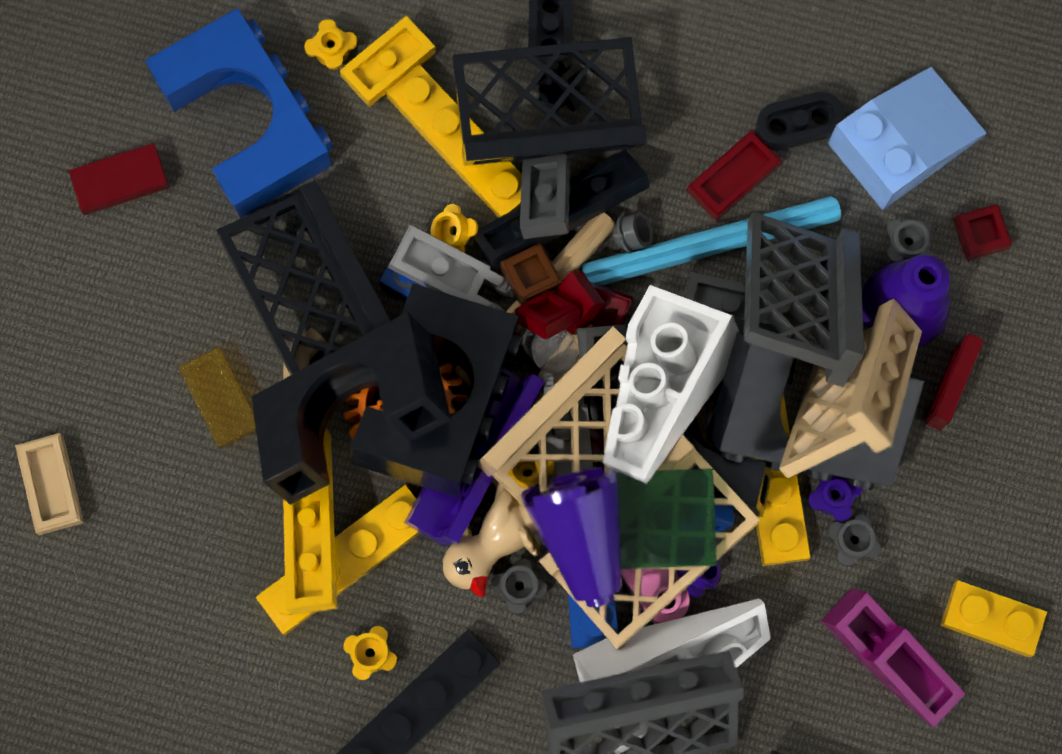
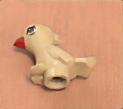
(503, 532)

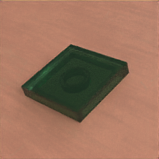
(667, 519)

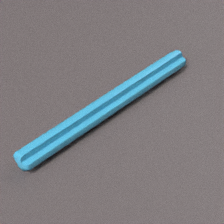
(704, 243)

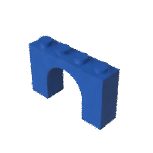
(230, 54)

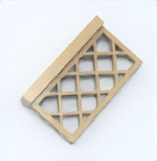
(866, 403)
(550, 409)
(681, 457)

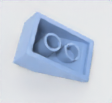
(904, 136)

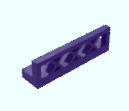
(447, 517)

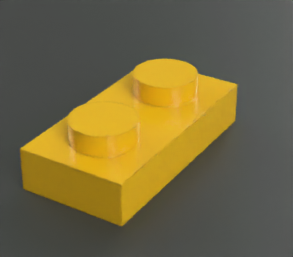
(387, 61)
(993, 618)

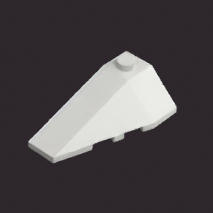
(668, 374)
(734, 628)

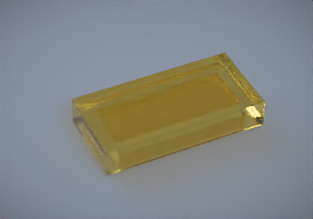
(219, 397)

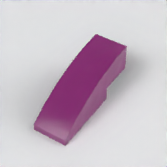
(893, 656)

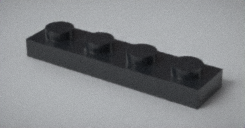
(589, 196)
(426, 700)

